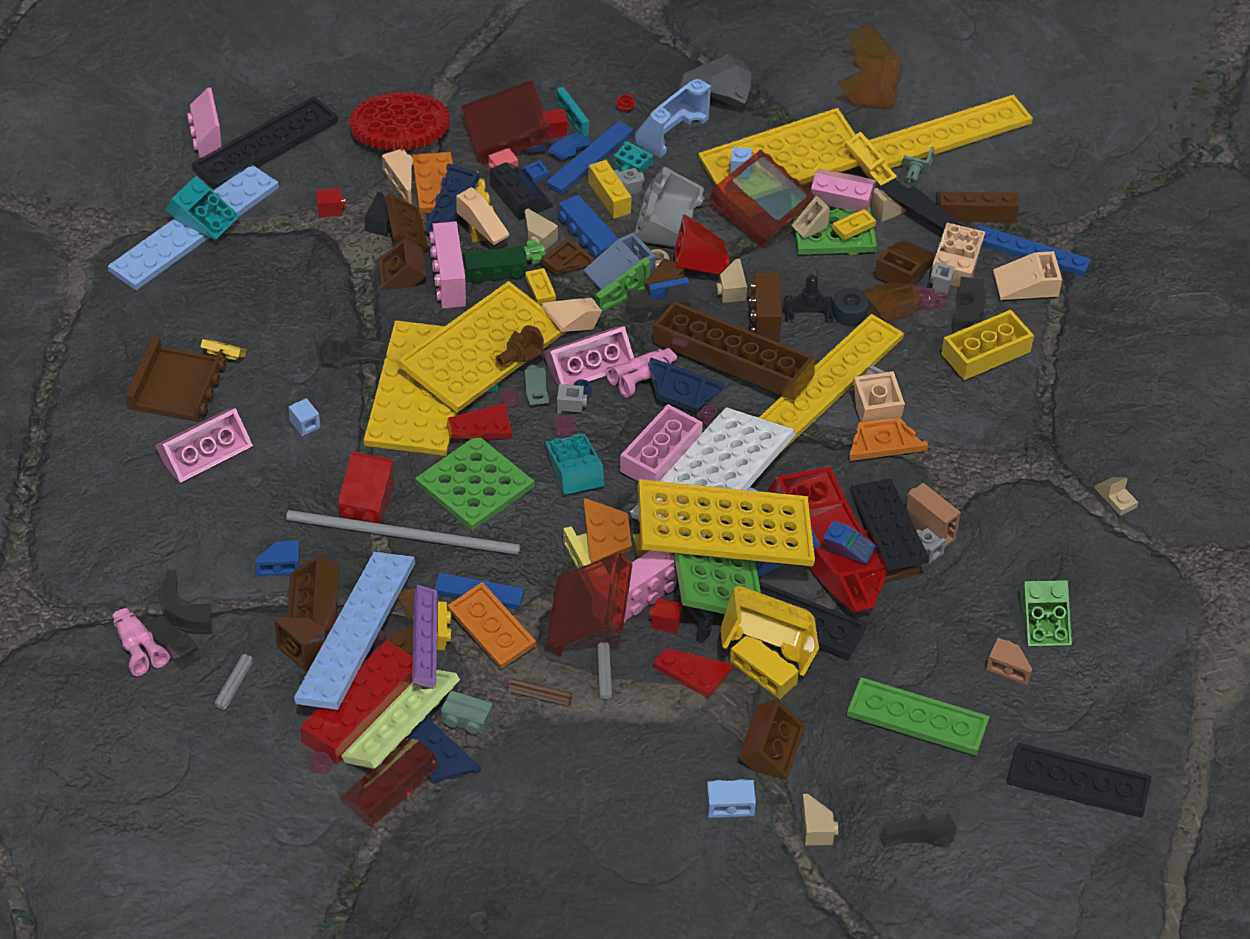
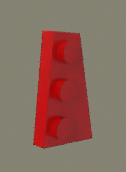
(482, 423)
(693, 671)

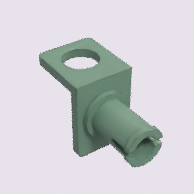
(917, 166)
(536, 385)

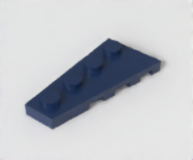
(454, 183)

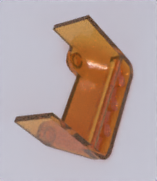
(880, 74)

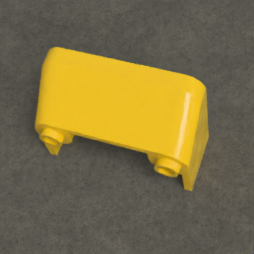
(771, 622)

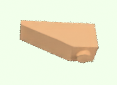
(399, 170)
(480, 215)

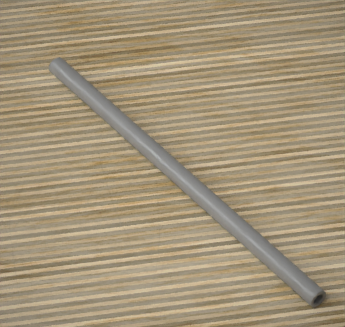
(403, 532)

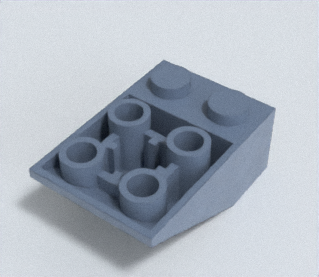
(618, 259)

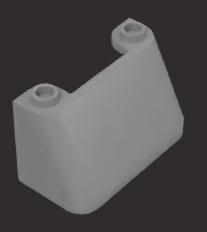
(664, 205)

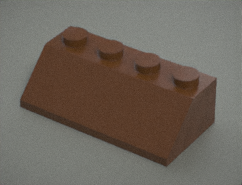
(980, 206)
(314, 592)

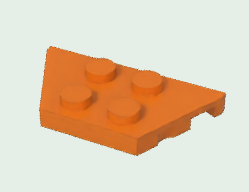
(884, 438)
(605, 530)

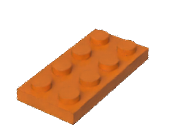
(428, 173)
(491, 625)

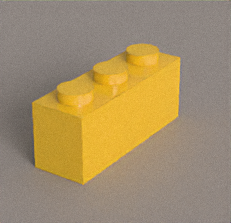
(609, 189)
(764, 666)

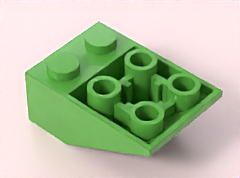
(1046, 613)

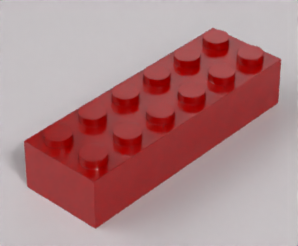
(370, 694)

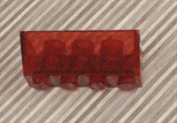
(390, 781)

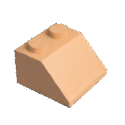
(878, 396)

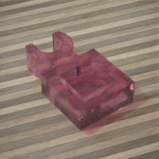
(932, 298)
(565, 426)

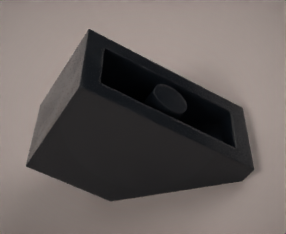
(377, 217)

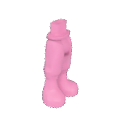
(640, 371)
(133, 634)

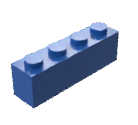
(586, 225)

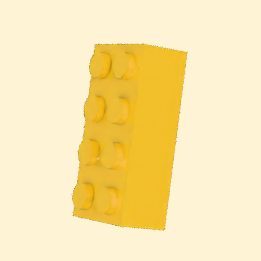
(987, 344)

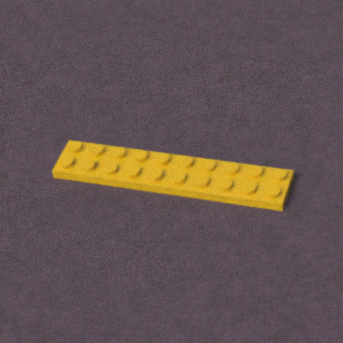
(952, 130)
(835, 375)

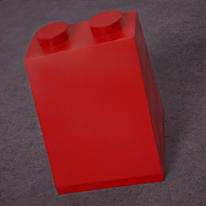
(700, 248)
(366, 488)

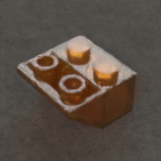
(894, 299)

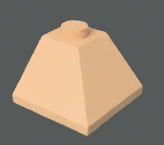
(573, 314)

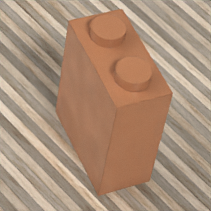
(933, 512)

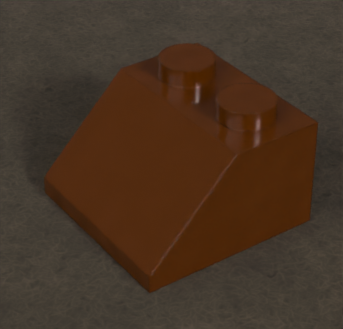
(402, 266)
(299, 639)

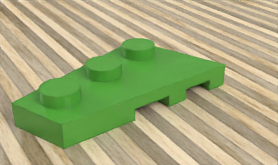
(617, 290)

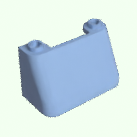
(685, 105)

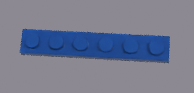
(1022, 247)

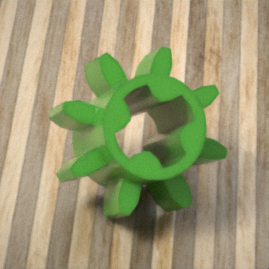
(534, 251)

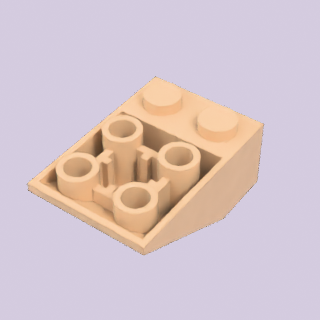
(961, 249)
(1029, 277)

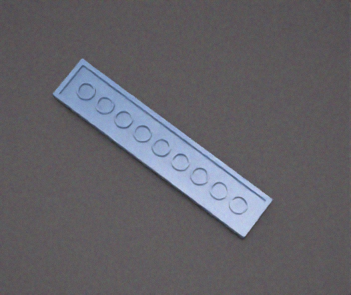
(177, 240)
(354, 631)

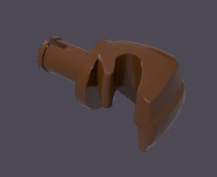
(522, 346)

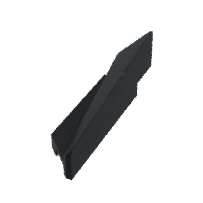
(920, 203)

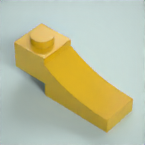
(870, 159)

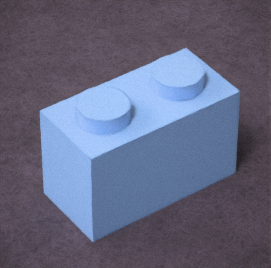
(731, 798)

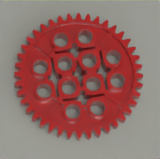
(399, 120)

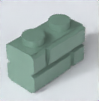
(467, 713)

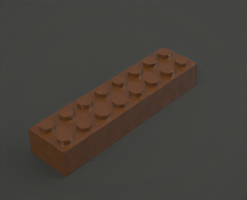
(734, 350)

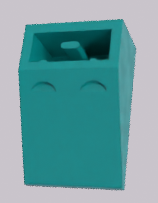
(202, 209)
(575, 464)

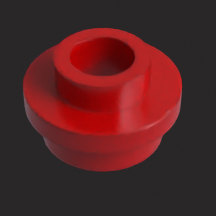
(625, 102)

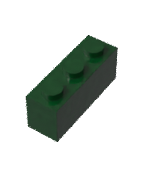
(495, 264)

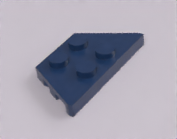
(681, 386)
(449, 756)

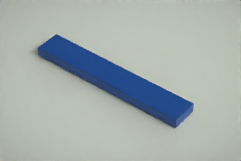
(592, 154)

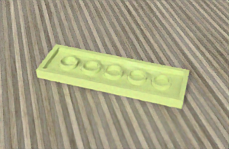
(398, 721)

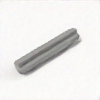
(604, 670)
(233, 681)

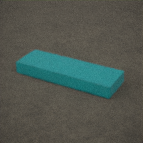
(572, 111)

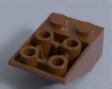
(904, 263)

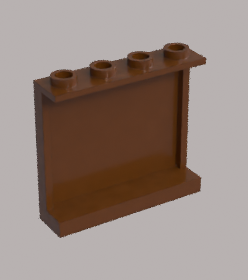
(174, 382)

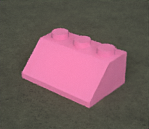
(205, 124)
(843, 190)

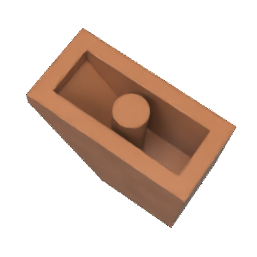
(1009, 661)

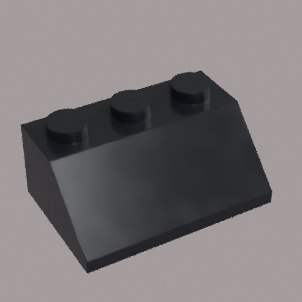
(517, 190)

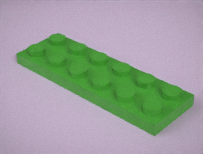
(918, 716)

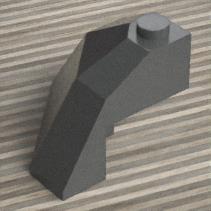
(728, 79)

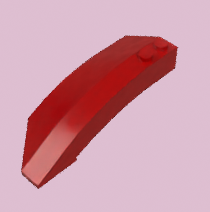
(845, 578)

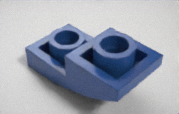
(567, 146)

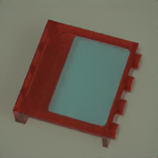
(760, 197)

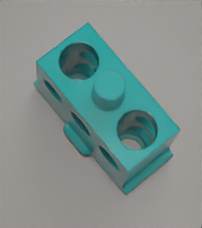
(633, 158)

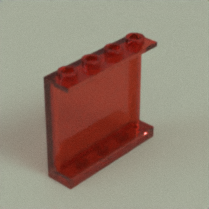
(507, 121)
(589, 601)

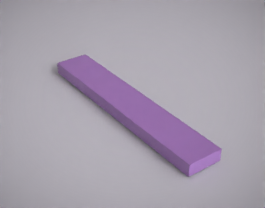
(424, 636)

